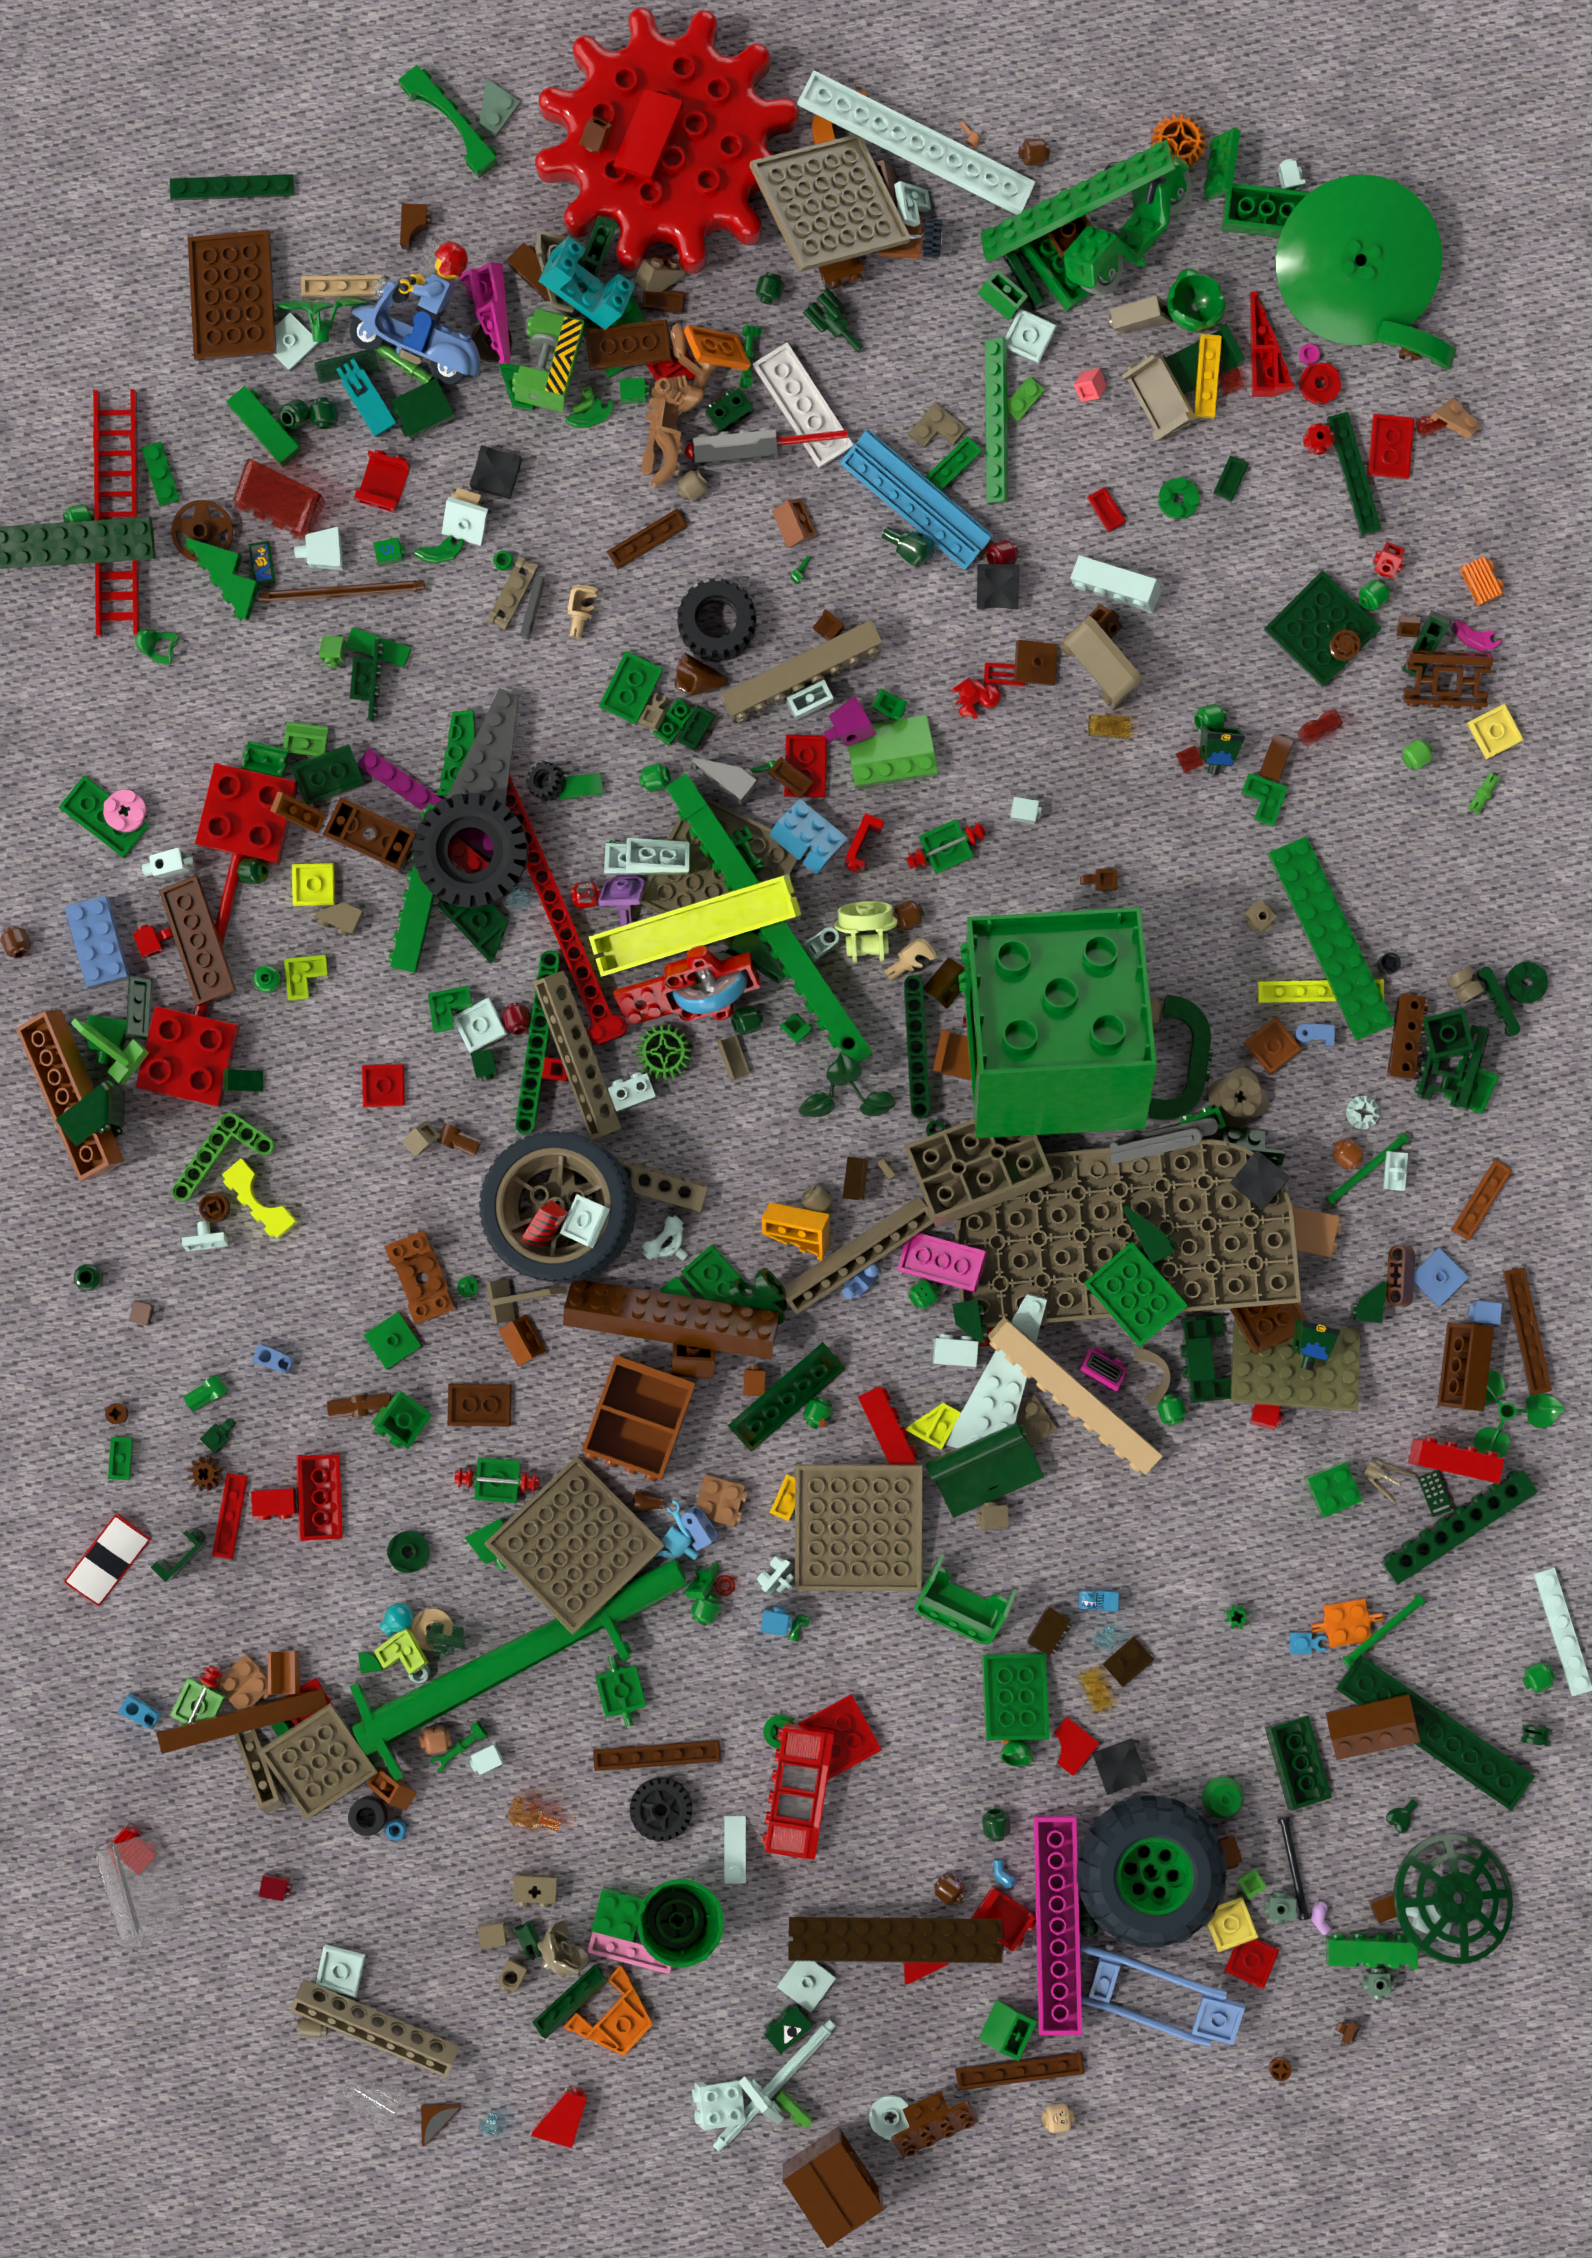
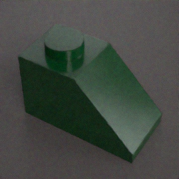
(1371, 1304)

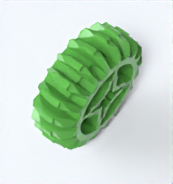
(662, 1033)

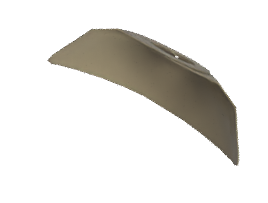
(1157, 1394)

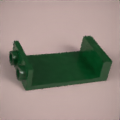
(1185, 362)

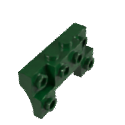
(1199, 1359)

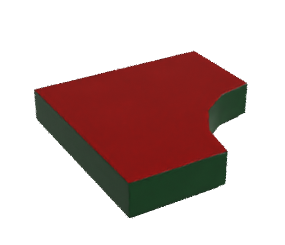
(1075, 1745)

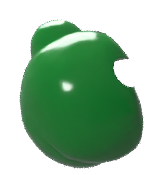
(1198, 289)

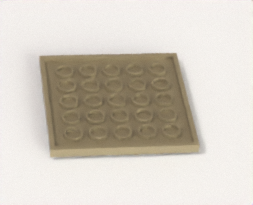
(829, 202)
(702, 883)
(858, 1527)
(574, 1545)

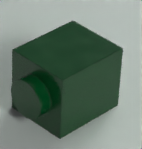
(484, 1065)

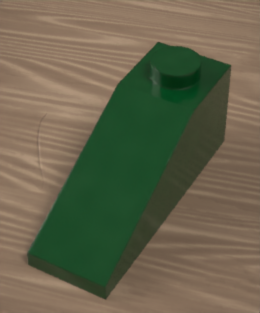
(597, 245)
(1429, 637)
(760, 955)
(1152, 1239)

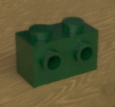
(729, 410)

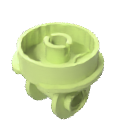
(864, 917)

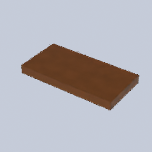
(628, 345)

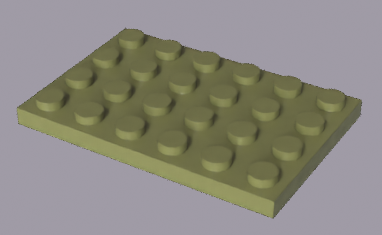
(1278, 1380)

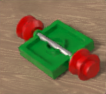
(945, 846)
(497, 1480)

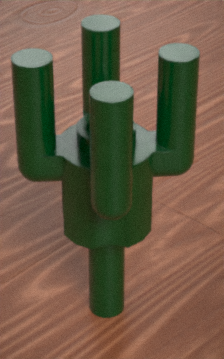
(832, 319)

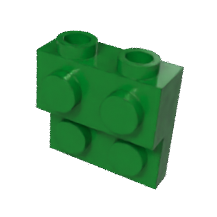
(401, 1420)

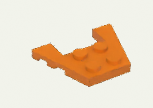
(621, 2024)

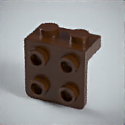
(841, 273)

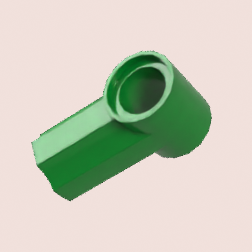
(207, 1392)

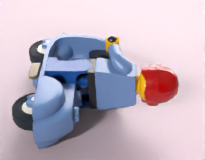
(450, 353)

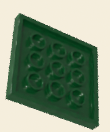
(1313, 620)

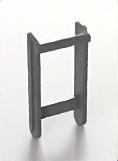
(1162, 1140)

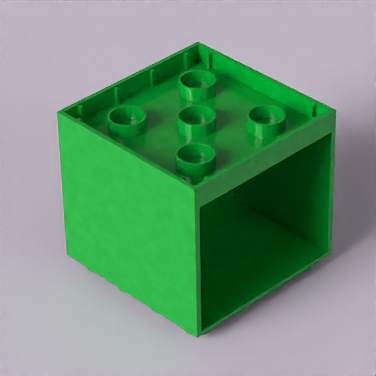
(1058, 1022)

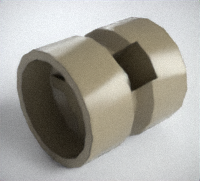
(1465, 984)

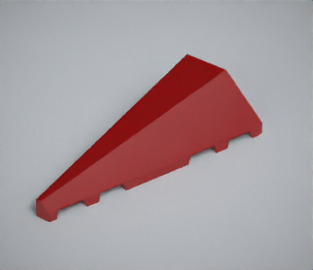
(1268, 369)

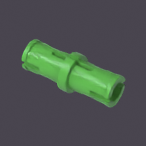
(1483, 793)

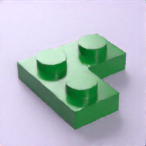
(1270, 796)
(442, 1005)

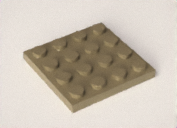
(318, 1761)

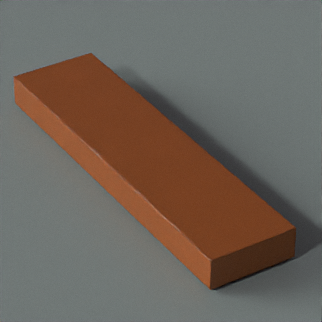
(1481, 1200)

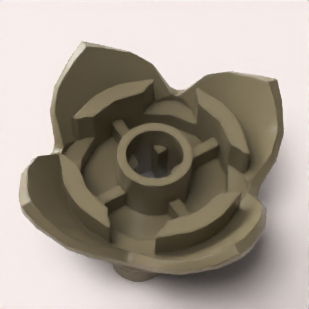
(1222, 1094)
(559, 1955)

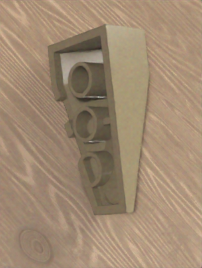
(545, 244)

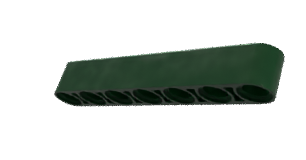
(911, 1037)

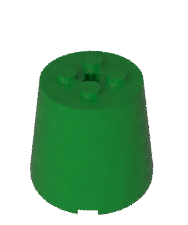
(697, 1933)

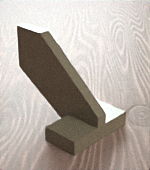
(502, 1302)

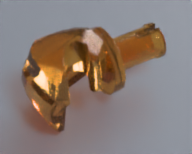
(531, 1820)

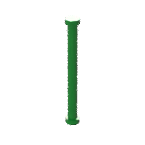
(1366, 1169)
(1418, 1601)

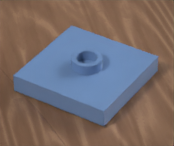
(1439, 1277)

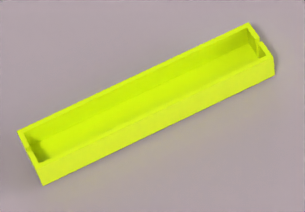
(695, 925)

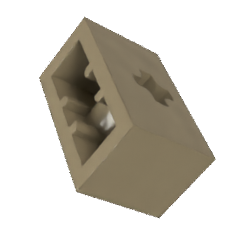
(525, 1882)

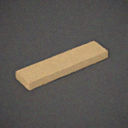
(338, 286)

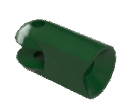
(526, 1936)

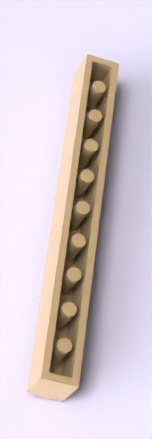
(1074, 1395)

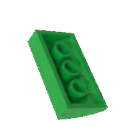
(1051, 269)

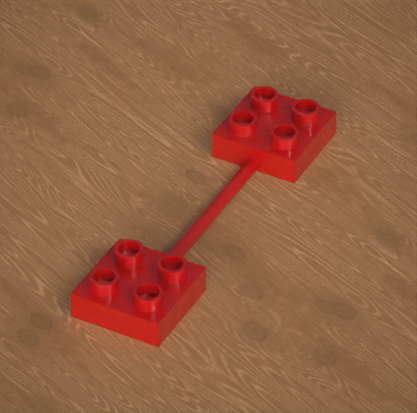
(188, 1049)

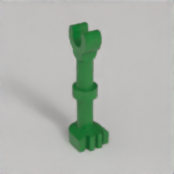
(750, 333)
(460, 1746)

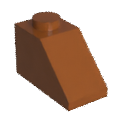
(393, 1792)

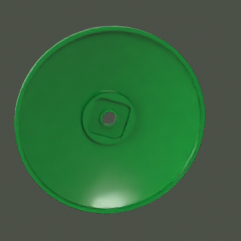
(1319, 252)

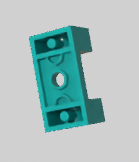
(600, 301)

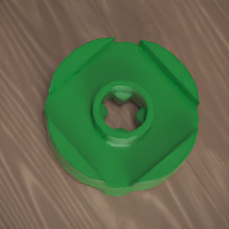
(1182, 487)

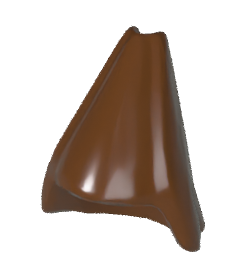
(696, 677)

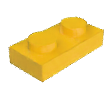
(785, 1499)

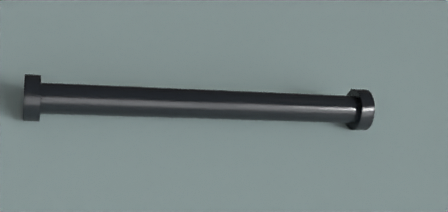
(1304, 1915)

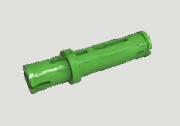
(412, 370)

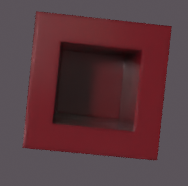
(275, 1887)

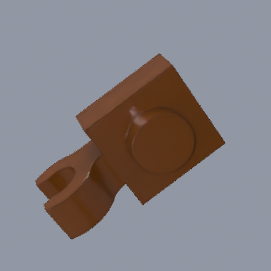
(1103, 880)

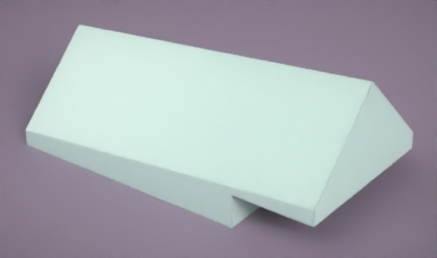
(647, 857)

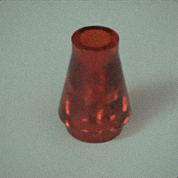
(1427, 426)

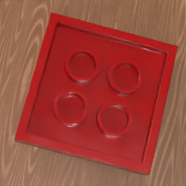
(852, 1736)

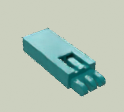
(369, 403)

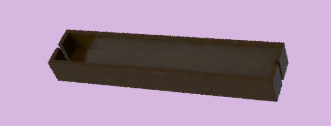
(896, 1940)

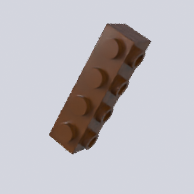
(1406, 1037)

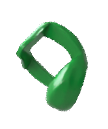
(146, 640)

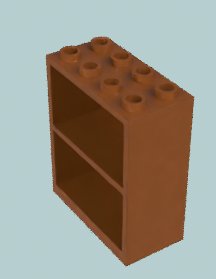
(638, 1418)

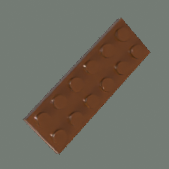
(197, 940)

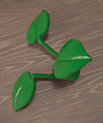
(319, 326)
(1541, 1411)

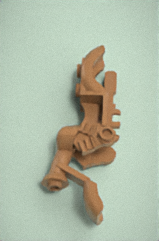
(669, 400)

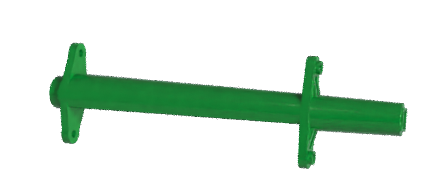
(481, 1674)

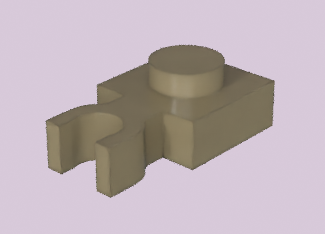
(653, 715)

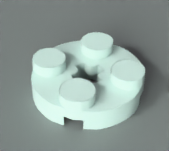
(879, 2110)

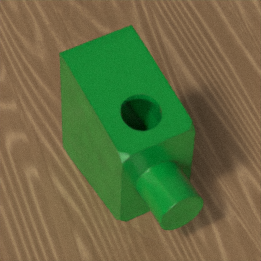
(111, 1029)
(479, 1537)

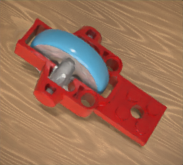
(694, 986)

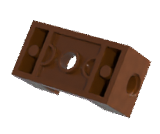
(391, 842)

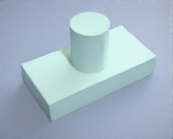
(205, 1239)

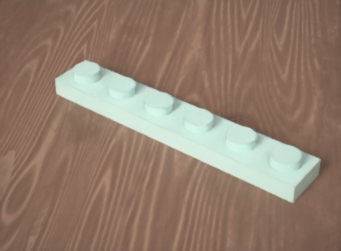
(1563, 1631)

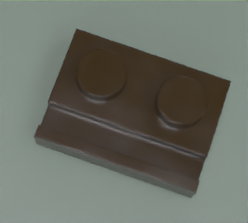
(1128, 1661)

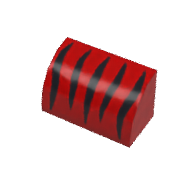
(544, 1224)

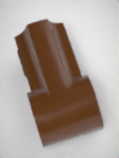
(455, 1138)

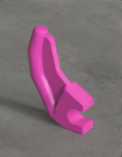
(1477, 640)

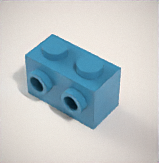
(776, 1621)

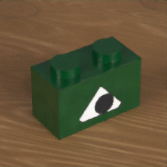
(787, 2028)

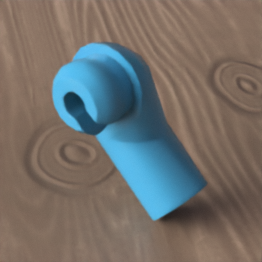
(1001, 1876)

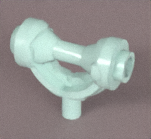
(673, 1228)

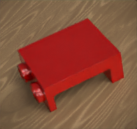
(868, 823)
(1015, 1916)

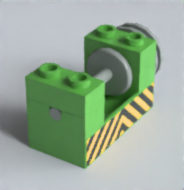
(557, 333)

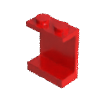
(383, 481)

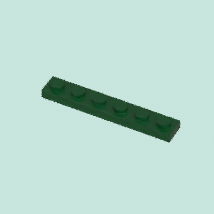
(231, 187)
(1354, 474)

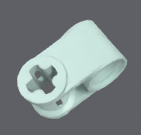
(819, 944)

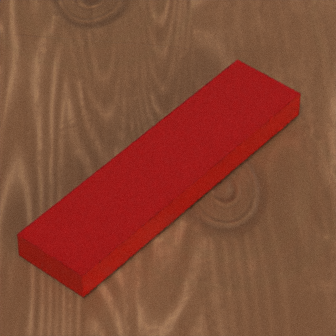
(229, 1516)

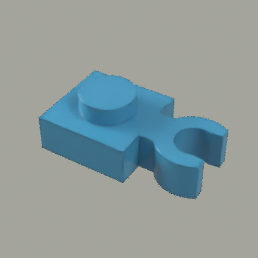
(1303, 1643)

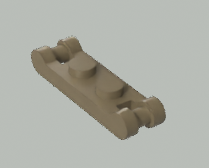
(512, 593)

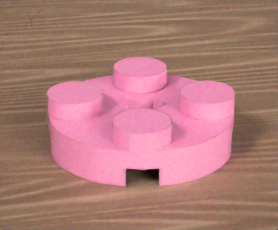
(114, 805)

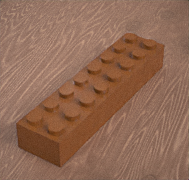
(63, 1084)

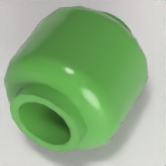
(1417, 754)

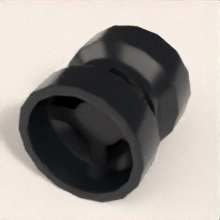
(1392, 962)

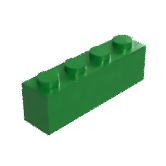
(264, 426)

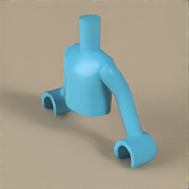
(677, 1541)

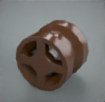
(121, 1413)
(1283, 2071)

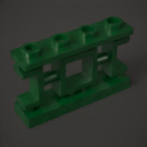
(1470, 1068)

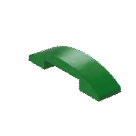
(1417, 342)

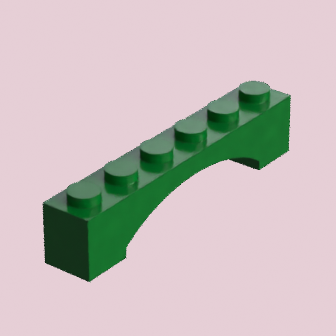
(418, 86)

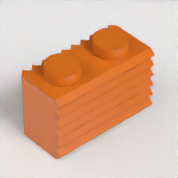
(1482, 581)

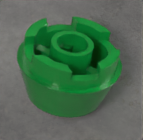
(1223, 1797)

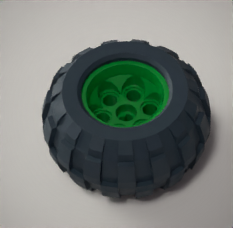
(1186, 1901)

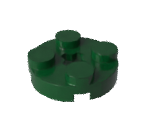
(1533, 992)
(397, 1556)

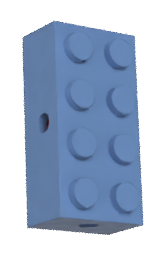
(97, 942)

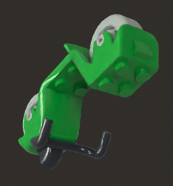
(1098, 255)

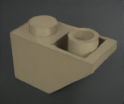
(658, 274)
(341, 916)

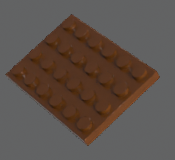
(232, 295)

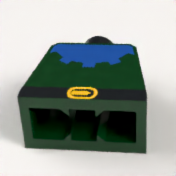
(1220, 746)
(1313, 1342)

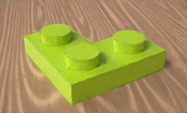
(299, 970)
(403, 1647)

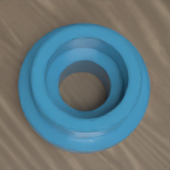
(393, 1836)

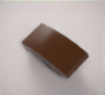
(1276, 757)

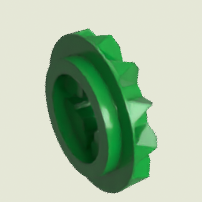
(769, 1730)

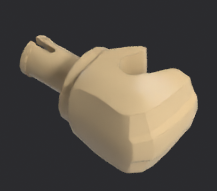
(575, 609)

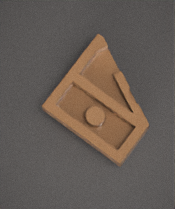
(1457, 418)

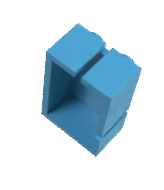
(805, 828)

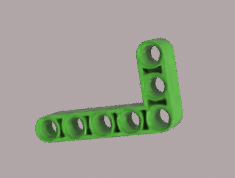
(217, 1151)

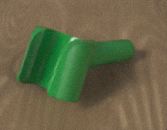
(796, 575)
(769, 765)

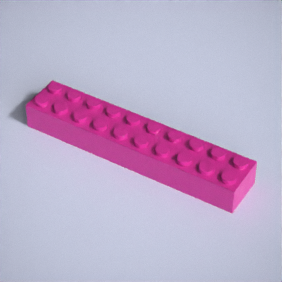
(1057, 1925)

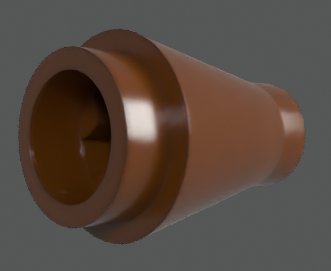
(647, 1501)

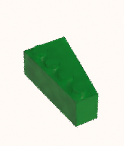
(1371, 1950)

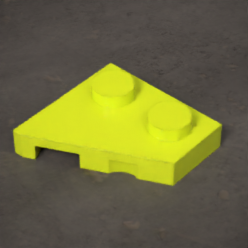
(935, 1425)

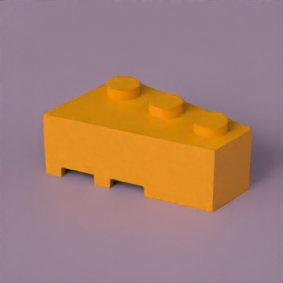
(798, 1227)

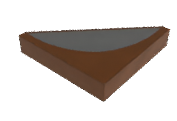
(434, 2118)

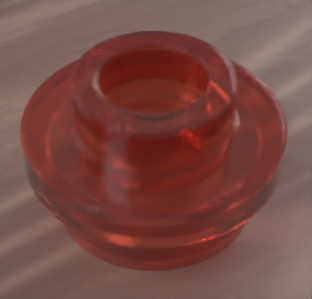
(724, 1592)

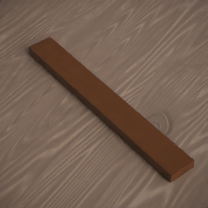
(241, 1720)

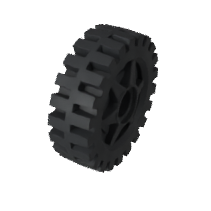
(664, 1792)

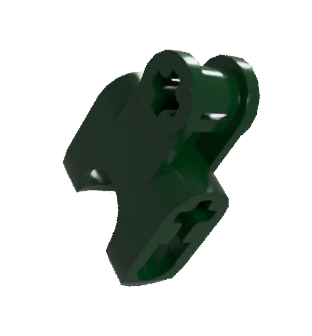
(766, 1294)

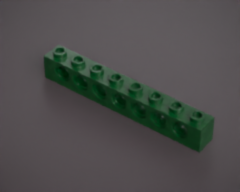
(1523, 1490)

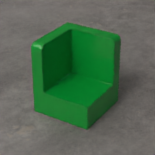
(795, 1028)

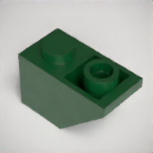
(969, 1318)

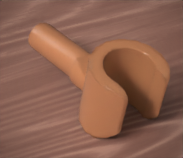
(973, 139)

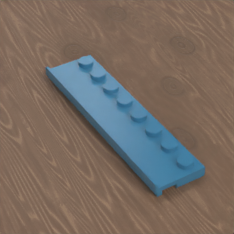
(916, 499)

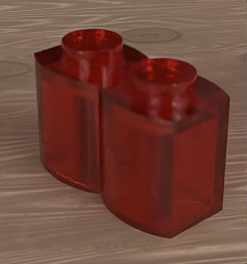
(1324, 726)

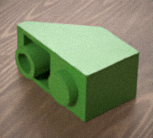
(332, 651)

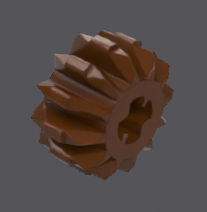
(197, 1473)

